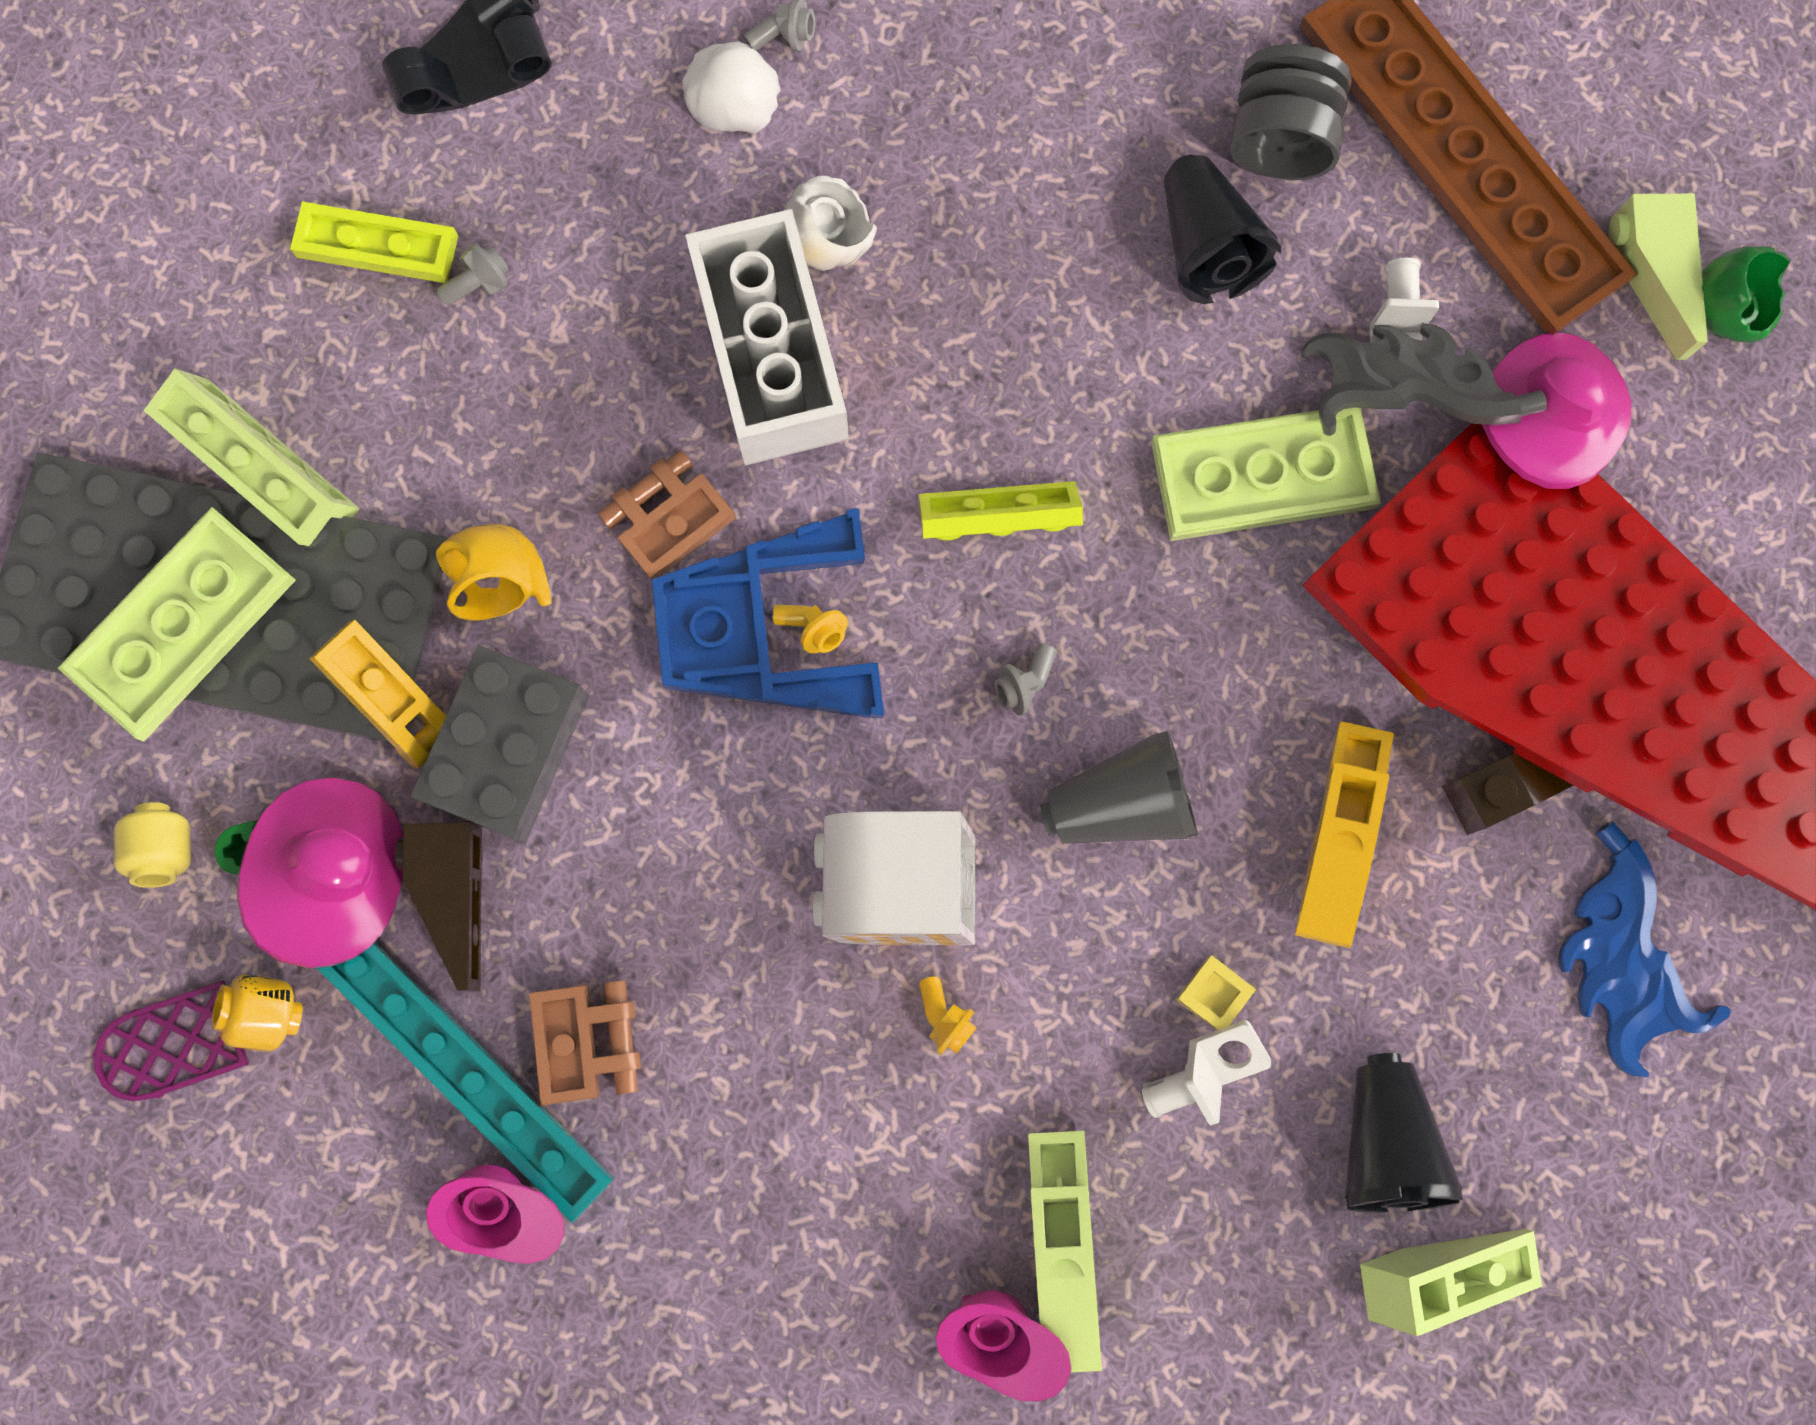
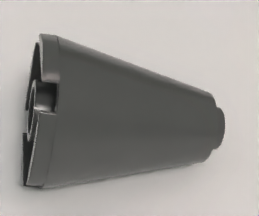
(1124, 798)

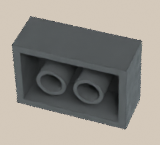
(501, 744)

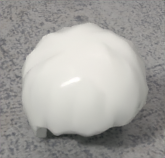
(731, 88)
(831, 222)

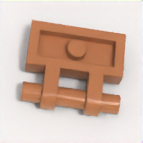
(675, 526)
(567, 1047)

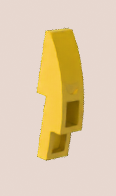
(1345, 835)

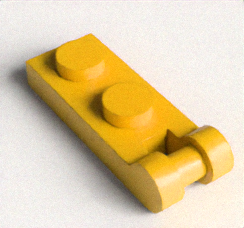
(380, 691)

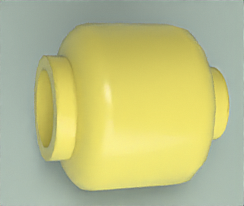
(152, 845)

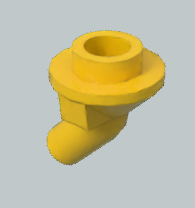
(817, 626)
(950, 1026)

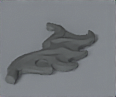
(1408, 370)

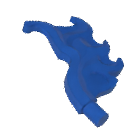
(1621, 963)

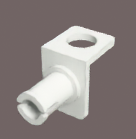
(1403, 304)
(1206, 1073)

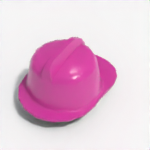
(495, 1217)
(1003, 1348)

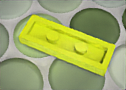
(374, 242)
(1000, 510)

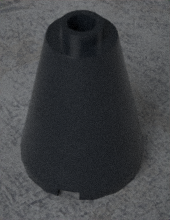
(1215, 232)
(1396, 1143)

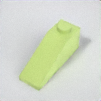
(1663, 247)
(1449, 1280)

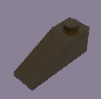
(1500, 791)
(445, 882)

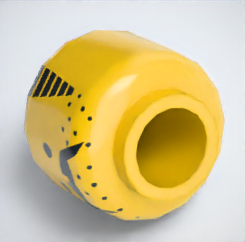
(256, 1012)

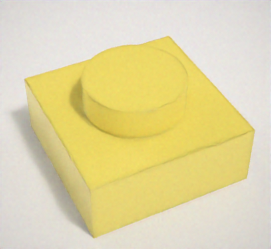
(1215, 993)

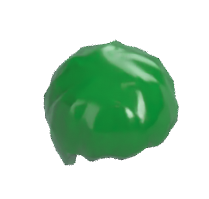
(1744, 293)

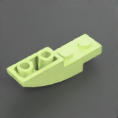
(1065, 1245)

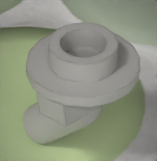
(792, 21)
(483, 270)
(1017, 688)

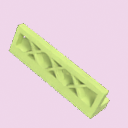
(247, 456)

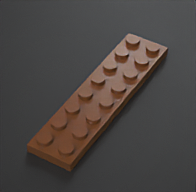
(1472, 157)

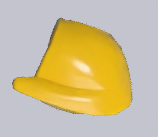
(492, 552)

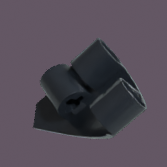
(474, 57)

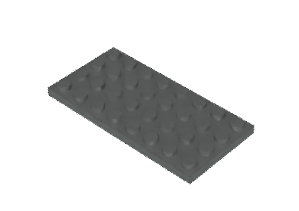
(100, 529)

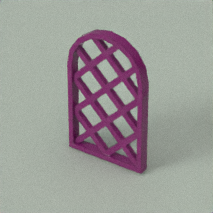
(155, 1050)

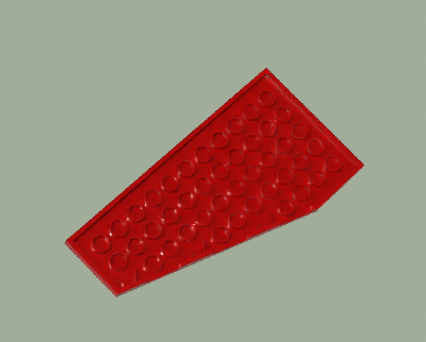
(1589, 655)

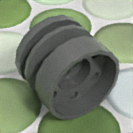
(1290, 112)

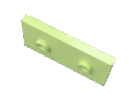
(1263, 473)
(176, 624)

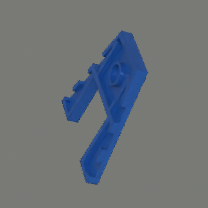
(716, 628)

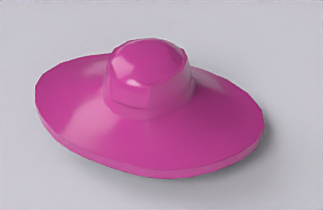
(1583, 416)
(320, 873)

